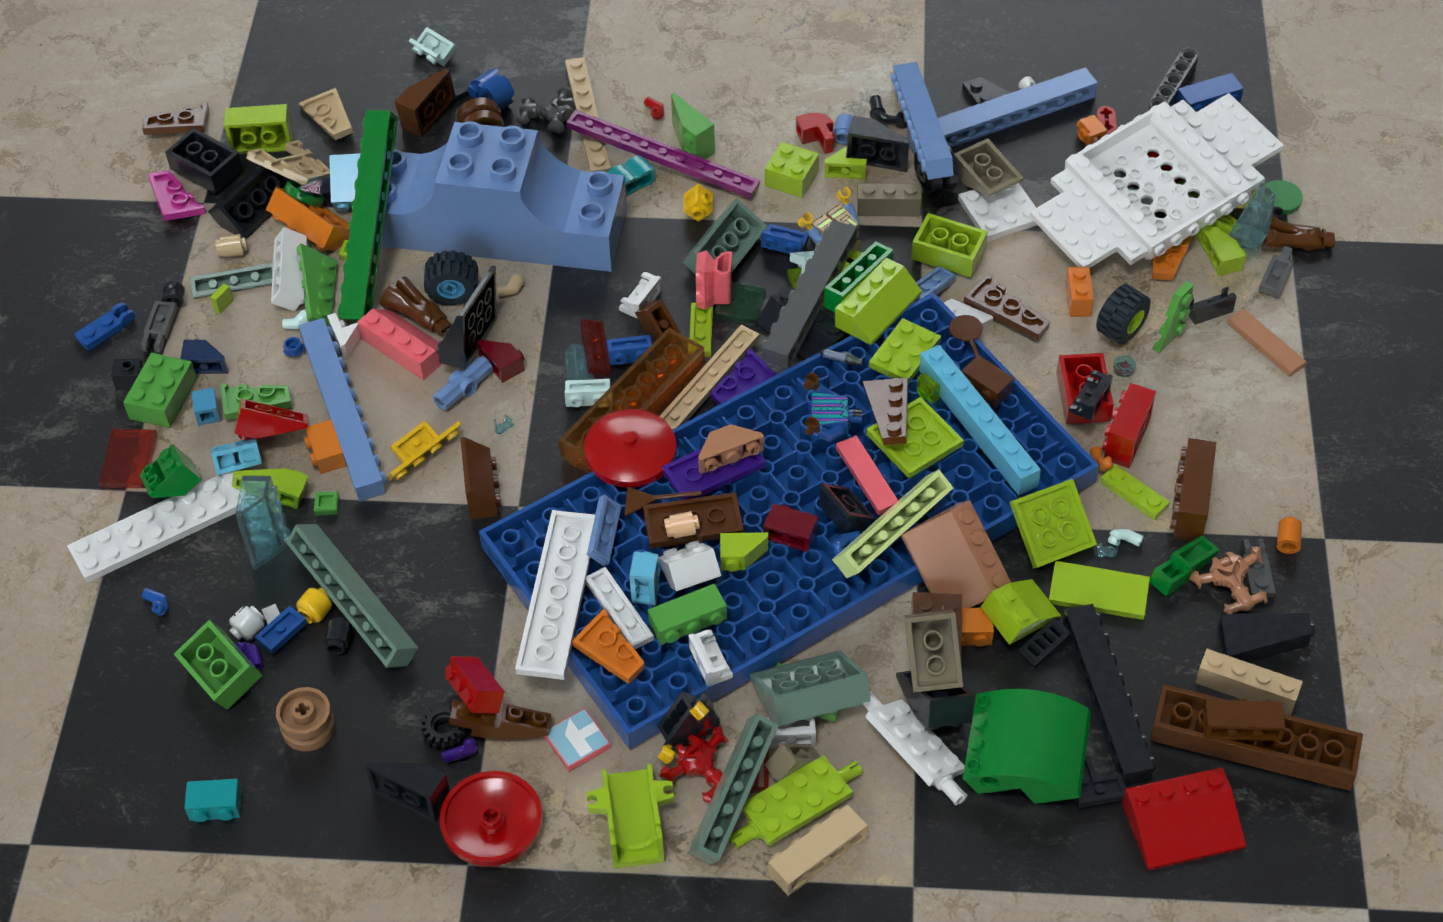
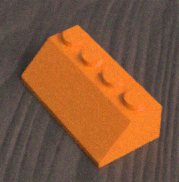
(318, 223)

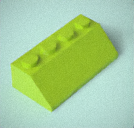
(877, 301)

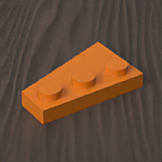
(1167, 265)
(607, 647)

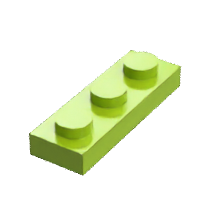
(1134, 492)

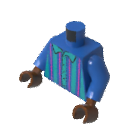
(828, 412)

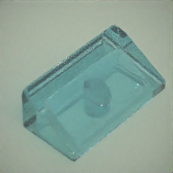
(576, 363)

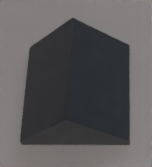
(844, 508)

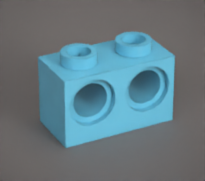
(236, 456)
(644, 578)

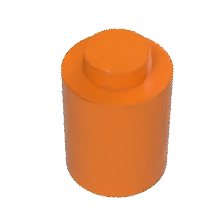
(1289, 535)

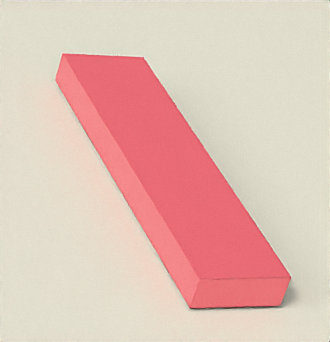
(866, 474)

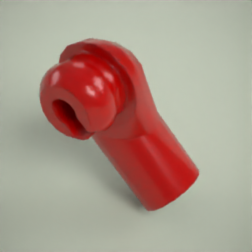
(657, 107)

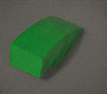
(1182, 563)

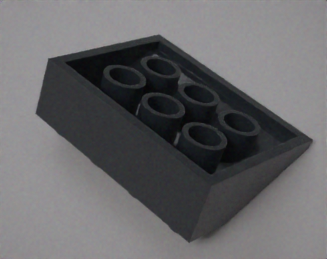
(470, 324)

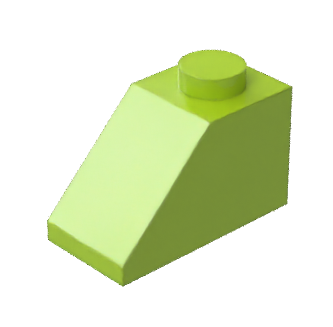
(741, 549)

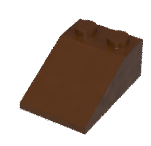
(425, 102)

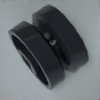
(934, 185)

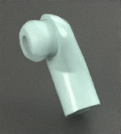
(300, 319)
(1125, 534)

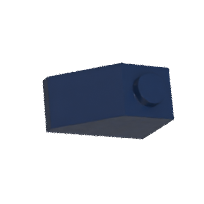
(204, 357)

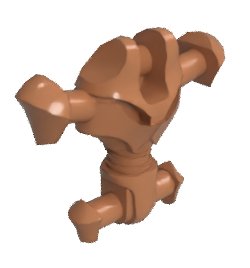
(1231, 573)

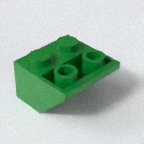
(170, 474)

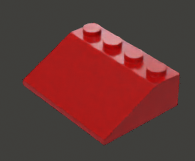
(1184, 818)

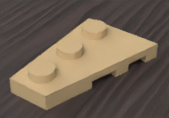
(328, 113)

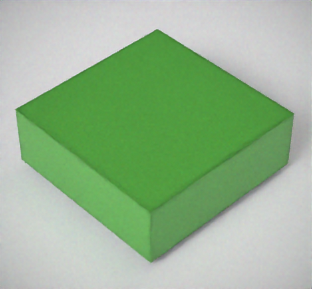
(326, 503)

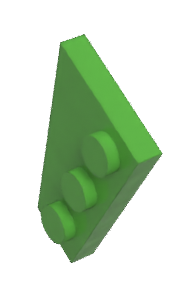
(267, 394)

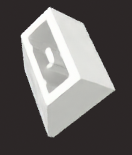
(689, 565)

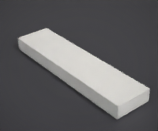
(619, 608)

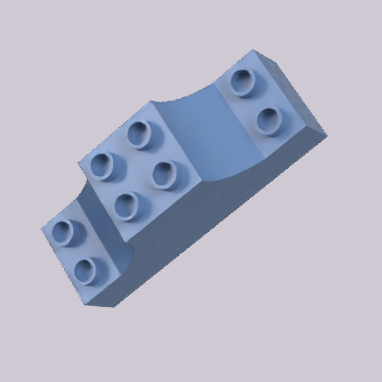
(504, 199)

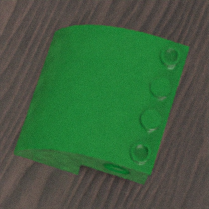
(1028, 744)

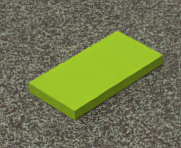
(1106, 589)

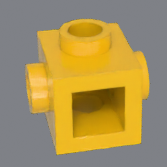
(698, 202)

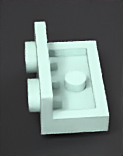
(434, 47)
(584, 392)

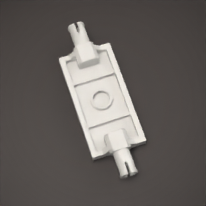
(917, 745)

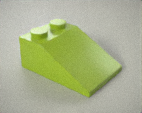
(1019, 609)

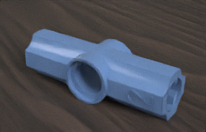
(462, 383)

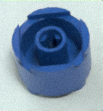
(494, 87)

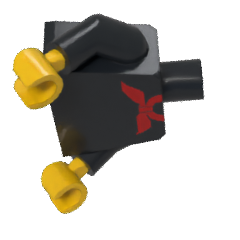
(684, 718)

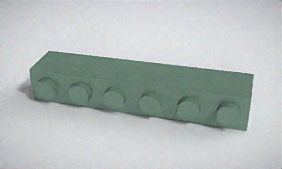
(733, 789)

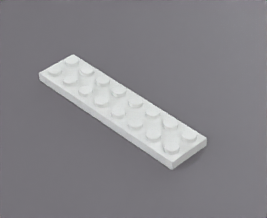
(155, 527)
(556, 597)

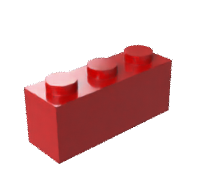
(474, 684)

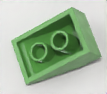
(692, 129)

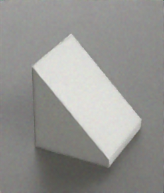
(270, 613)

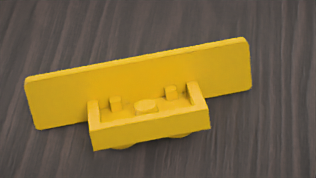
(416, 444)

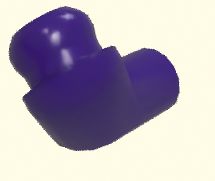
(252, 653)
(468, 749)

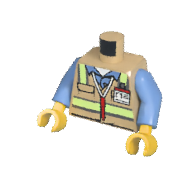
(842, 213)

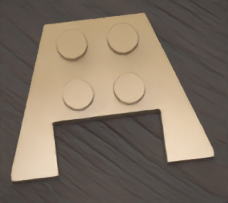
(298, 167)

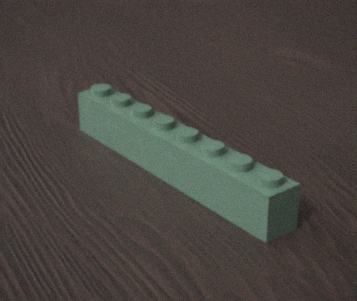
(352, 595)

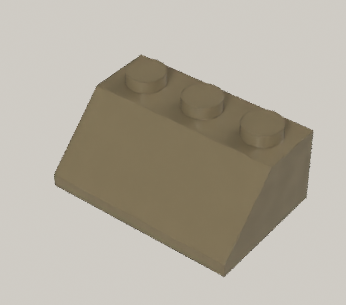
(889, 199)

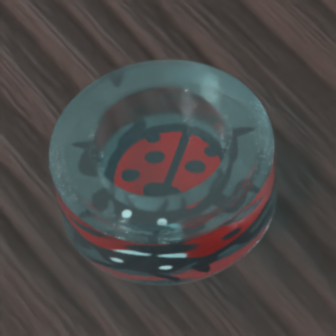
(1124, 366)

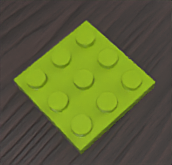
(927, 440)
(1053, 523)

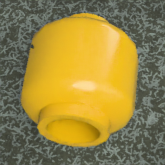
(314, 605)

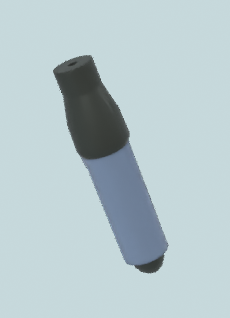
(845, 357)

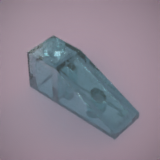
(1255, 219)

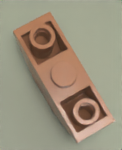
(729, 446)

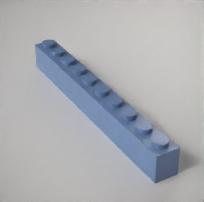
(1016, 107)
(922, 121)
(342, 410)

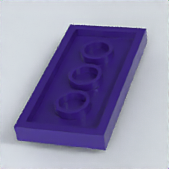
(685, 473)

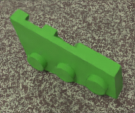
(1177, 315)

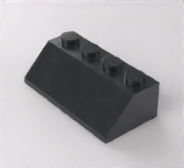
(247, 202)
(821, 334)

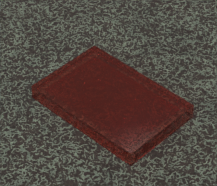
(126, 457)

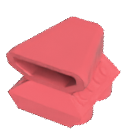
(713, 279)

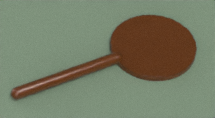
(966, 329)

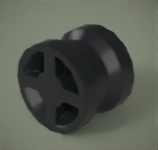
(173, 293)

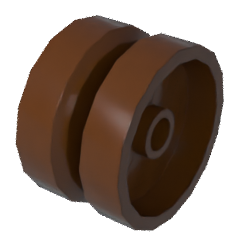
(482, 111)

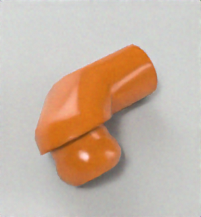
(1104, 463)

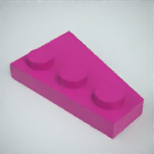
(172, 197)

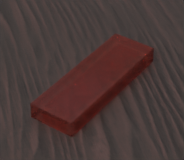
(595, 347)

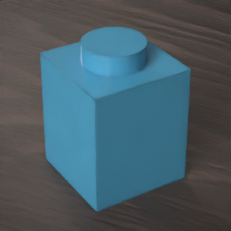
(205, 406)

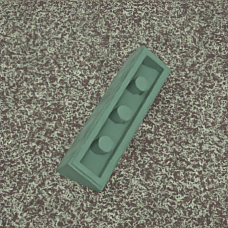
(237, 279)

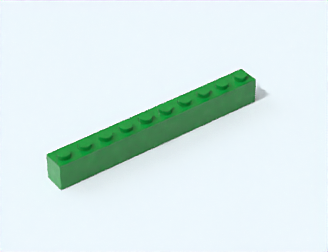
(368, 215)

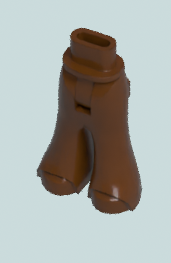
(1296, 236)
(410, 301)

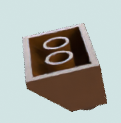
(479, 479)

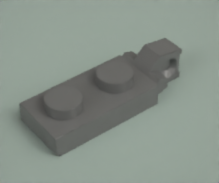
(1277, 273)

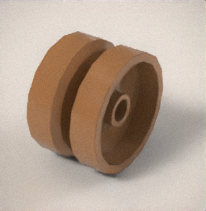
(305, 719)

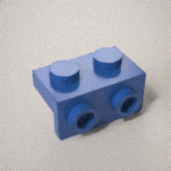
(784, 239)
(627, 349)

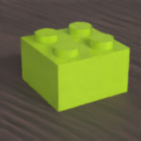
(791, 169)

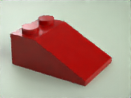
(264, 420)

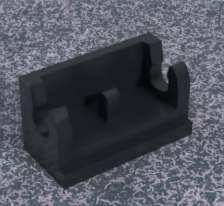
(1212, 307)
(1092, 395)

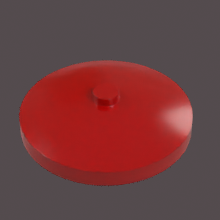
(630, 448)
(491, 818)

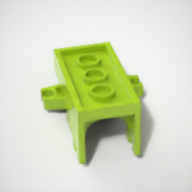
(632, 815)

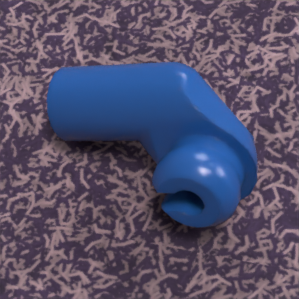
(843, 540)
(158, 600)

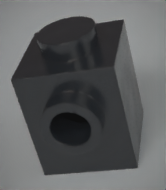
(125, 373)

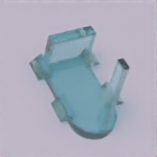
(504, 426)
(1107, 551)

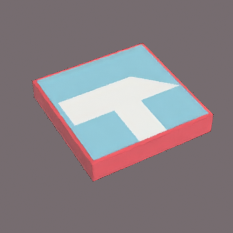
(577, 739)

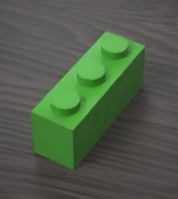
(687, 614)

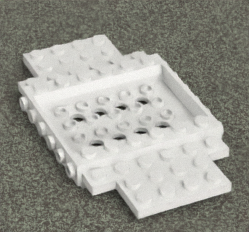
(1207, 148)

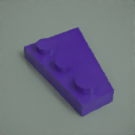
(746, 374)

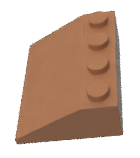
(956, 555)

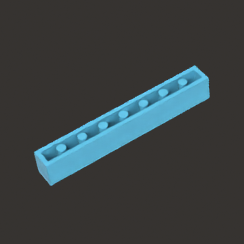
(980, 421)

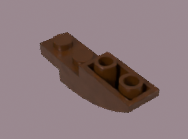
(509, 724)

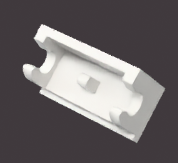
(642, 294)
(709, 658)
(799, 732)

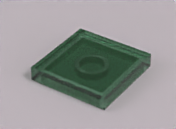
(745, 304)

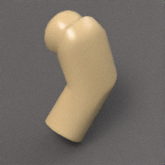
(513, 286)

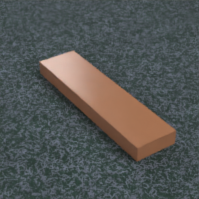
(1266, 342)

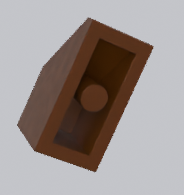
(656, 318)

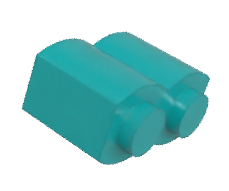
(637, 174)

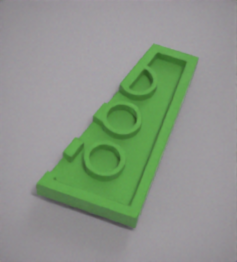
(318, 282)

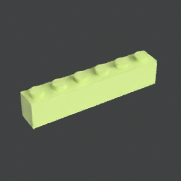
(892, 524)

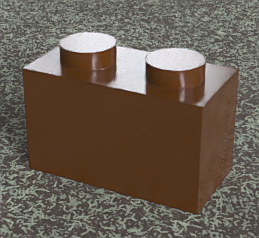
(989, 380)

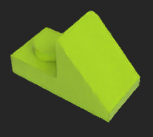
(842, 167)

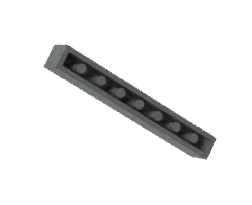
(808, 297)

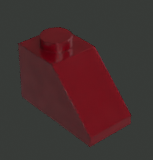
(503, 357)

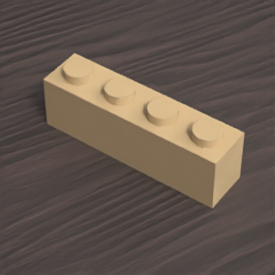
(1247, 680)
(817, 849)

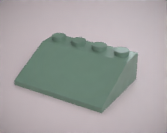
(811, 687)

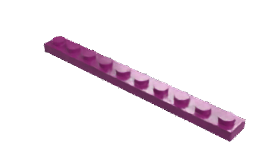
(663, 154)

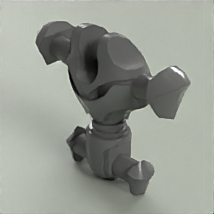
(554, 110)

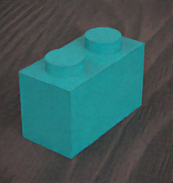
(213, 800)

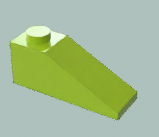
(1221, 250)
(290, 483)

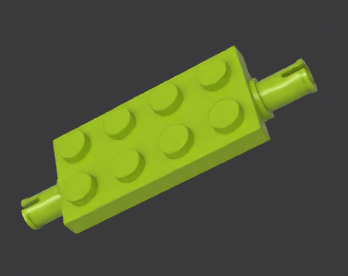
(795, 801)

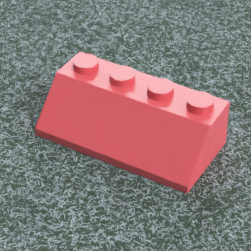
(400, 341)

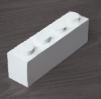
(286, 275)

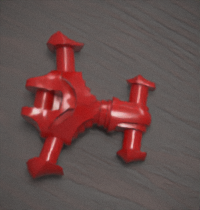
(698, 760)

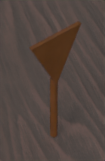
(636, 499)

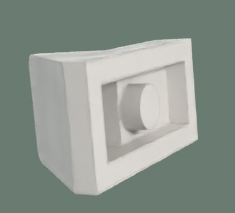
(346, 337)

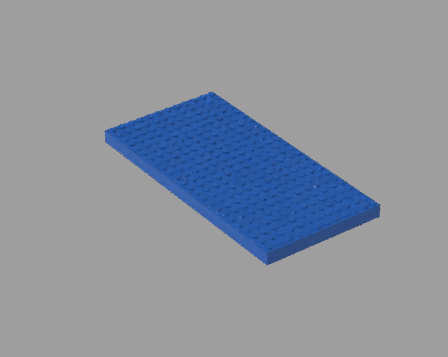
(787, 593)

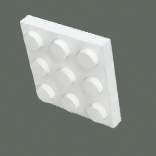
(1000, 213)

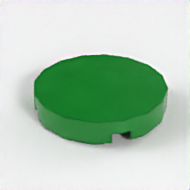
(293, 189)
(1287, 195)

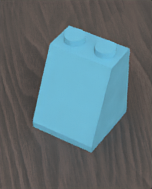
(342, 179)

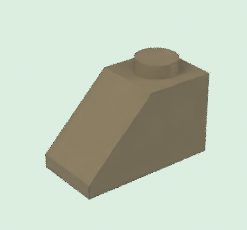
(789, 759)

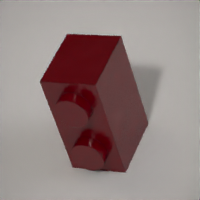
(791, 527)

